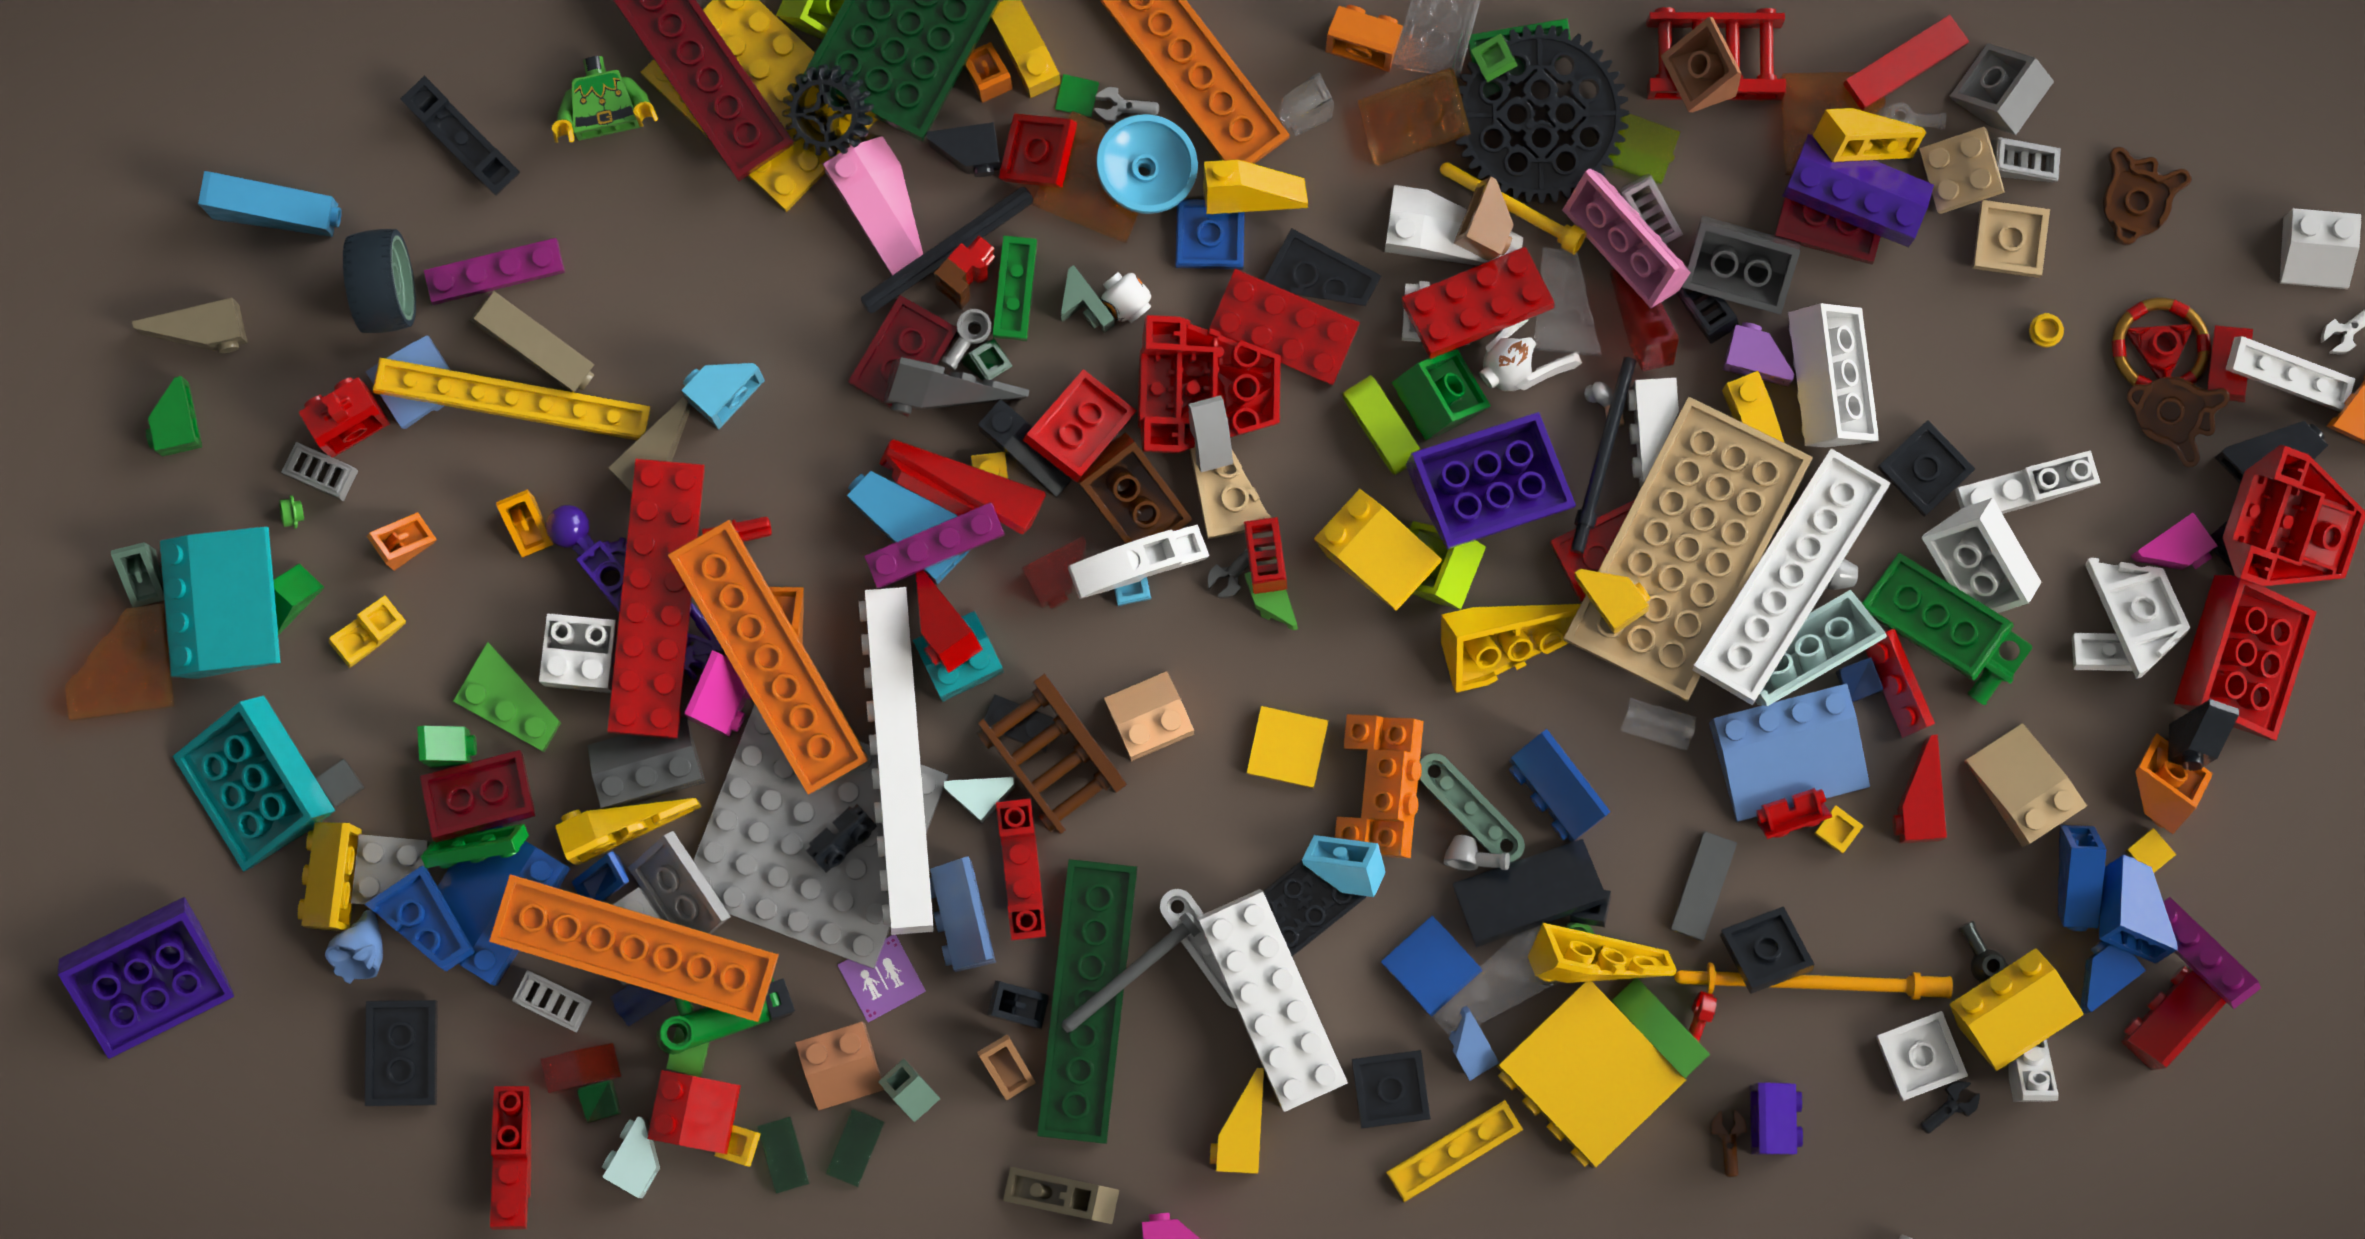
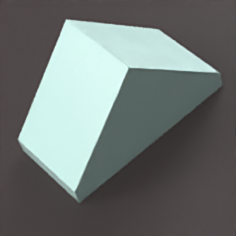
(980, 795)

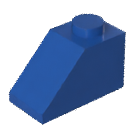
(2107, 974)

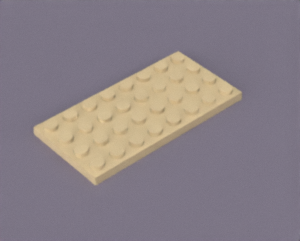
(1692, 543)

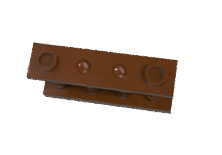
(1085, 751)

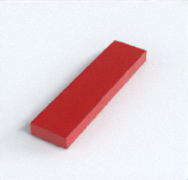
(1905, 62)

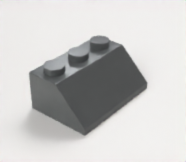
(1741, 265)
(644, 767)

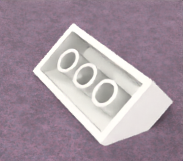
(1833, 375)

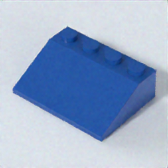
(475, 897)

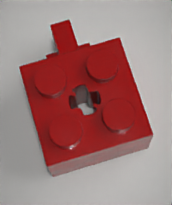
(343, 416)

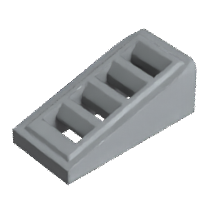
(2004, 154)
(1638, 185)
(343, 482)
(525, 987)

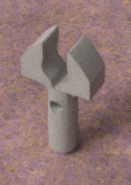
(1122, 106)

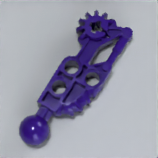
(569, 527)

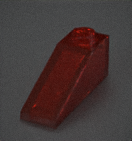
(1647, 328)

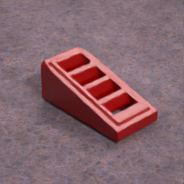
(1269, 576)

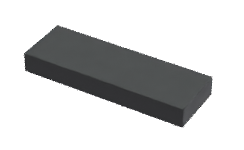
(1703, 886)

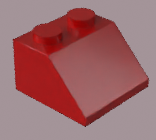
(694, 1112)

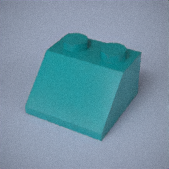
(971, 673)

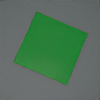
(1077, 95)

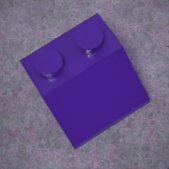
(1775, 1119)

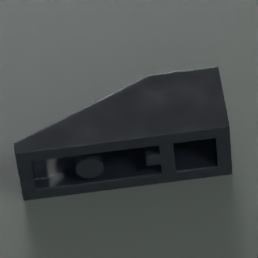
(1007, 432)

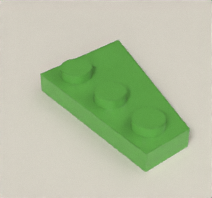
(506, 701)

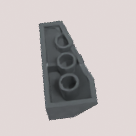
(925, 386)

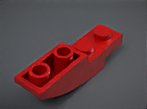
(510, 1157)

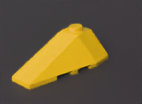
(1494, 639)
(1584, 957)

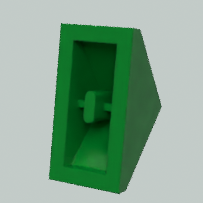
(293, 594)

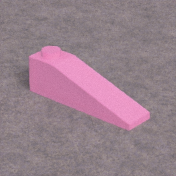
(878, 198)

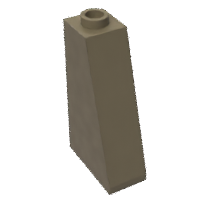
(532, 342)

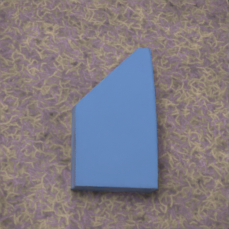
(1472, 1046)

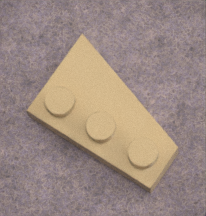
(1226, 499)

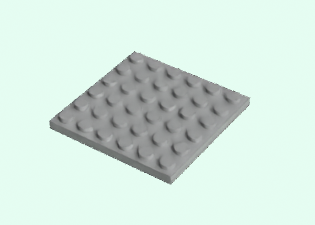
(760, 839)

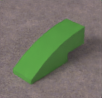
(1661, 1027)

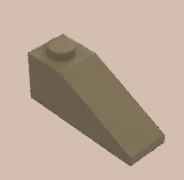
(204, 326)
(655, 444)
(1061, 1195)

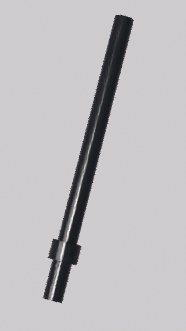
(1586, 516)

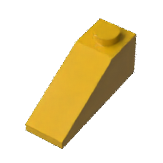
(1025, 47)
(1863, 136)
(1247, 187)
(1752, 405)
(1240, 1137)

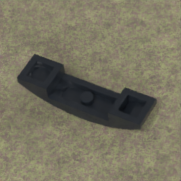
(459, 136)

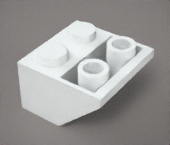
(578, 653)

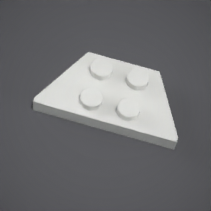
(2140, 610)

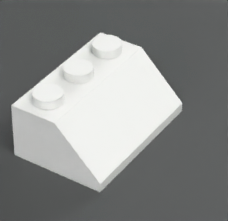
(1983, 557)

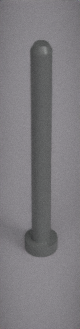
(1131, 973)

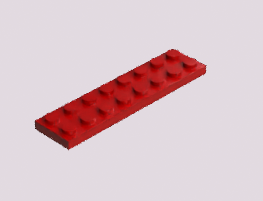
(655, 600)

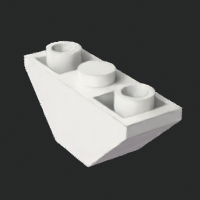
(2033, 1076)

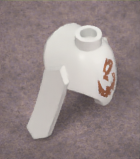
(1509, 362)

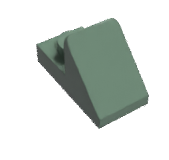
(1080, 295)

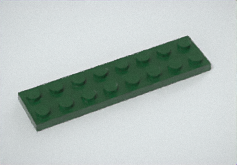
(1089, 957)

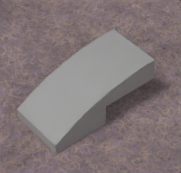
(1211, 433)

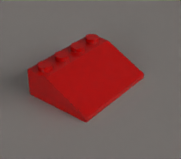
(2246, 653)

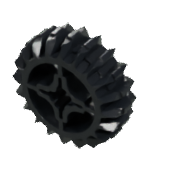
(827, 124)

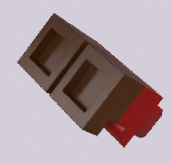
(962, 269)

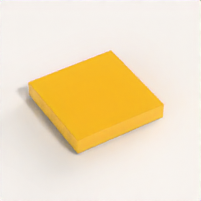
(1287, 747)

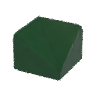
(599, 1101)

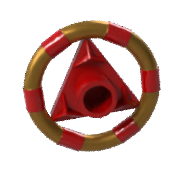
(2160, 344)

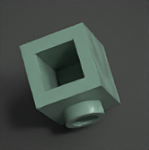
(912, 1096)

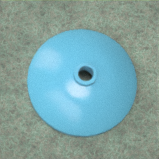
(1151, 144)

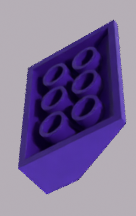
(1490, 480)
(145, 978)

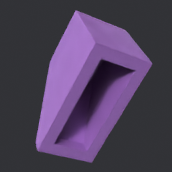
(1756, 351)

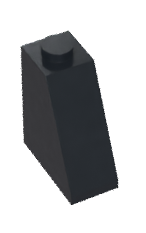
(2243, 455)

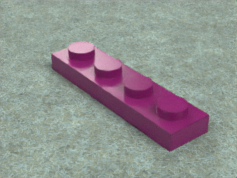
(494, 271)
(934, 545)
(2209, 958)

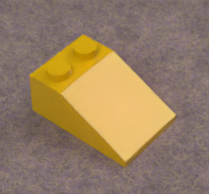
(1377, 549)

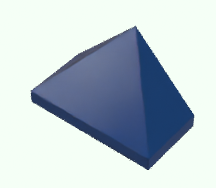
(602, 878)

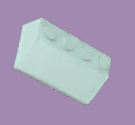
(1823, 642)

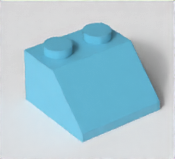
(721, 389)

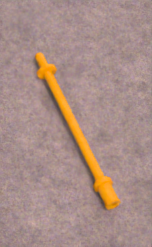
(1914, 985)

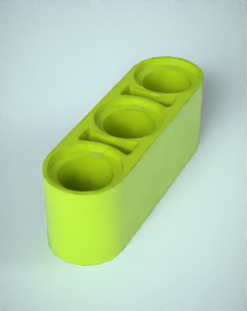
(1381, 423)

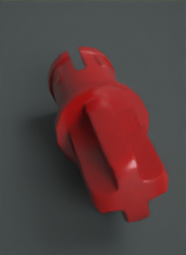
(750, 529)

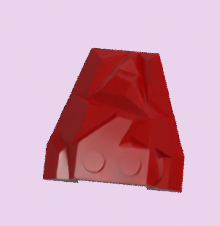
(1194, 364)

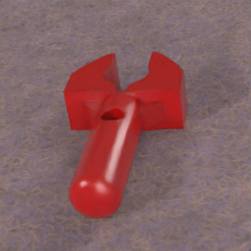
(1703, 1011)

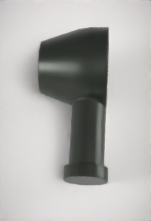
(1982, 954)

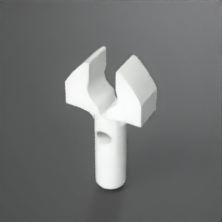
(2348, 331)

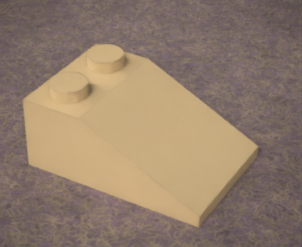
(2025, 784)

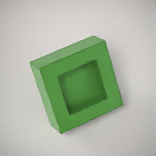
(1494, 57)

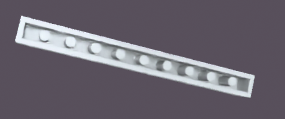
(898, 761)

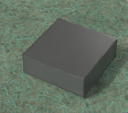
(340, 783)

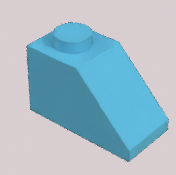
(1346, 864)

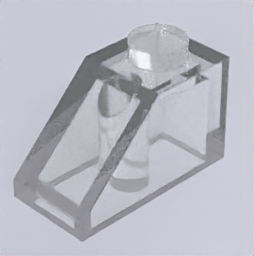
(1307, 106)

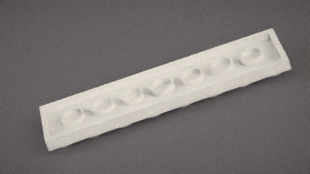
(1791, 577)

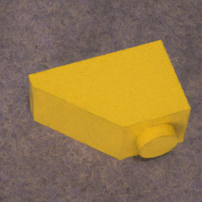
(1614, 597)

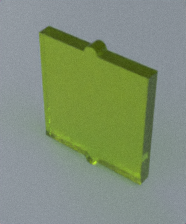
(1646, 148)

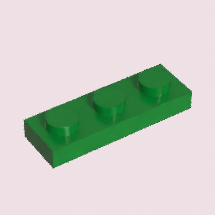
(1015, 288)
(475, 846)

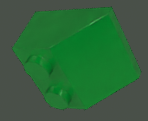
(1440, 394)

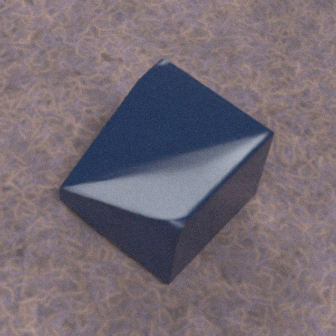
(1861, 679)

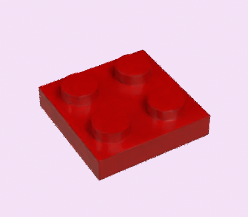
(1038, 150)

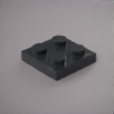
(1926, 468)
(1767, 950)
(1391, 1089)

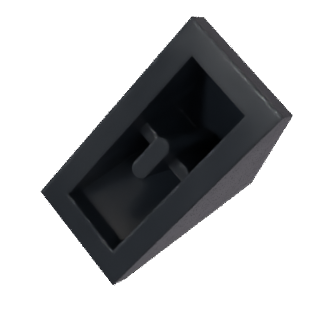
(1018, 1005)

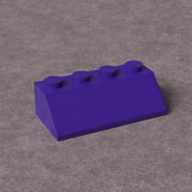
(1860, 193)

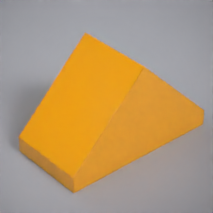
(524, 522)

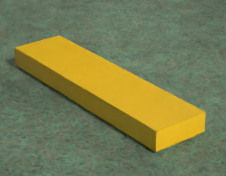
(1454, 1151)

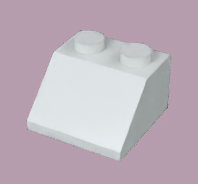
(2319, 248)

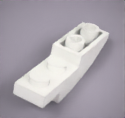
(2033, 483)
(1138, 560)

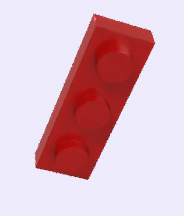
(1900, 685)

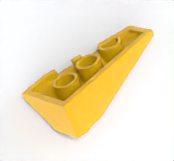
(601, 830)

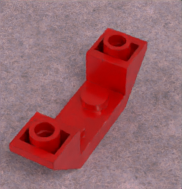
(1021, 869)

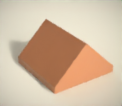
(1703, 67)

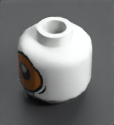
(1126, 297)

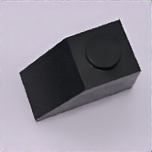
(968, 148)
(2200, 734)

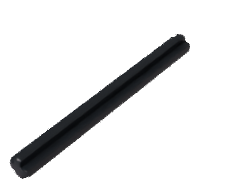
(938, 254)

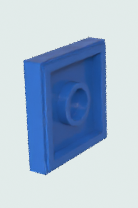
(1208, 239)

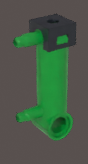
(711, 1024)

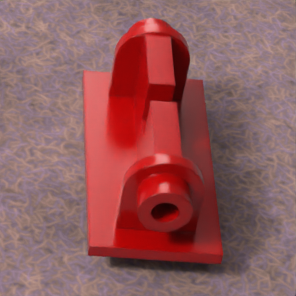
(1778, 819)

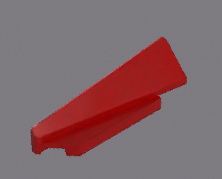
(962, 486)

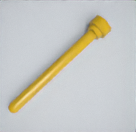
(1569, 236)

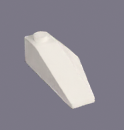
(1427, 227)

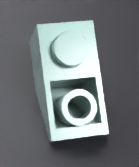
(635, 1161)

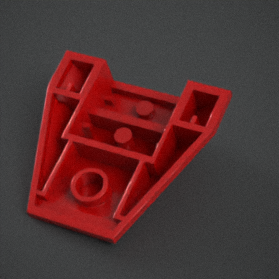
(2291, 522)

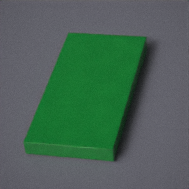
(1937, 616)

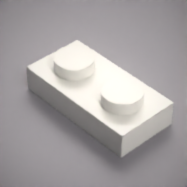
(2098, 652)

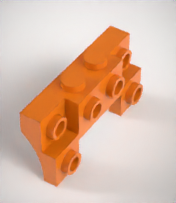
(1389, 783)

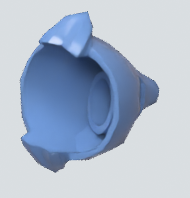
(357, 950)

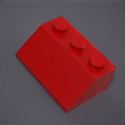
(2172, 1020)

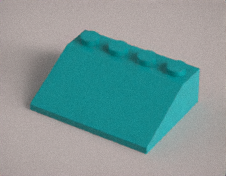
(219, 602)
(253, 782)

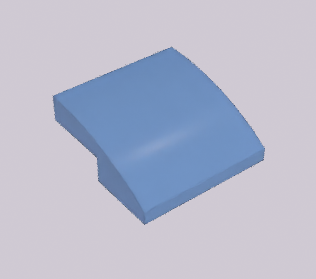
(422, 353)

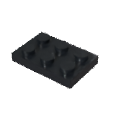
(401, 1053)

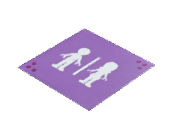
(885, 986)

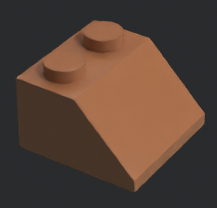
(840, 1065)

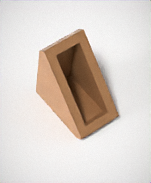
(1006, 1067)

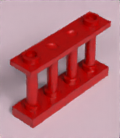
(1763, 88)

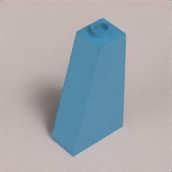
(268, 205)
(900, 514)

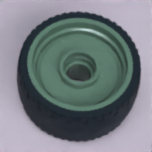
(379, 281)

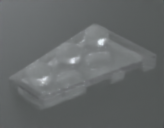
(1571, 323)

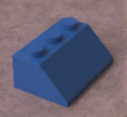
(1558, 787)

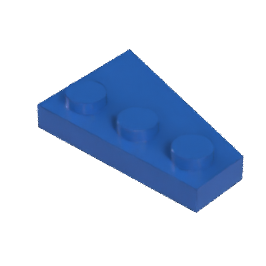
(424, 918)

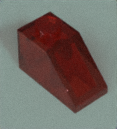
(1050, 574)
(580, 1068)

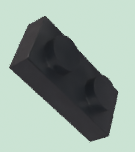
(1025, 729)

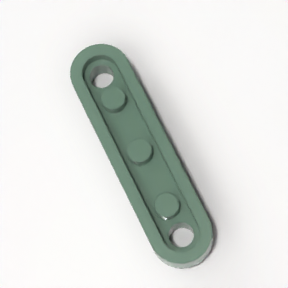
(1470, 807)

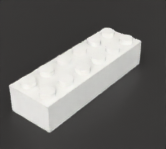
(1272, 1000)

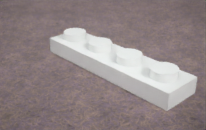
(2289, 373)

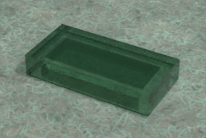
(855, 1148)
(783, 1155)

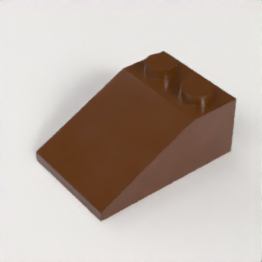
(1132, 492)

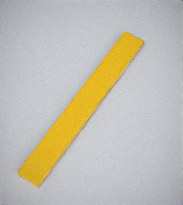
(511, 399)

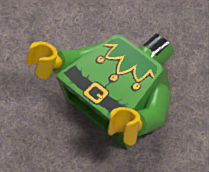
(601, 104)

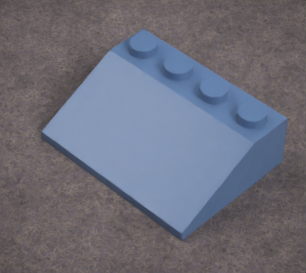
(1790, 749)

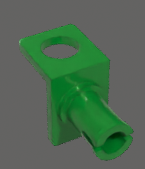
(1999, 670)

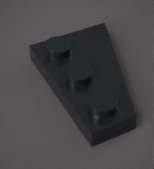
(1320, 272)

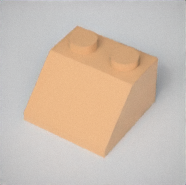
(1149, 716)

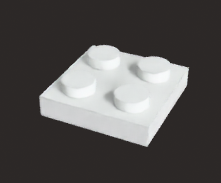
(1921, 1056)

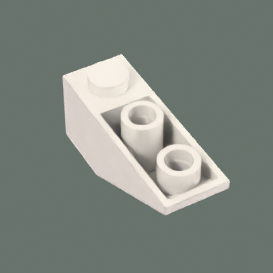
(1654, 414)

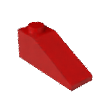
(944, 630)
(1922, 804)

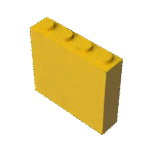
(1590, 1074)

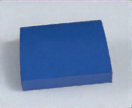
(1431, 966)

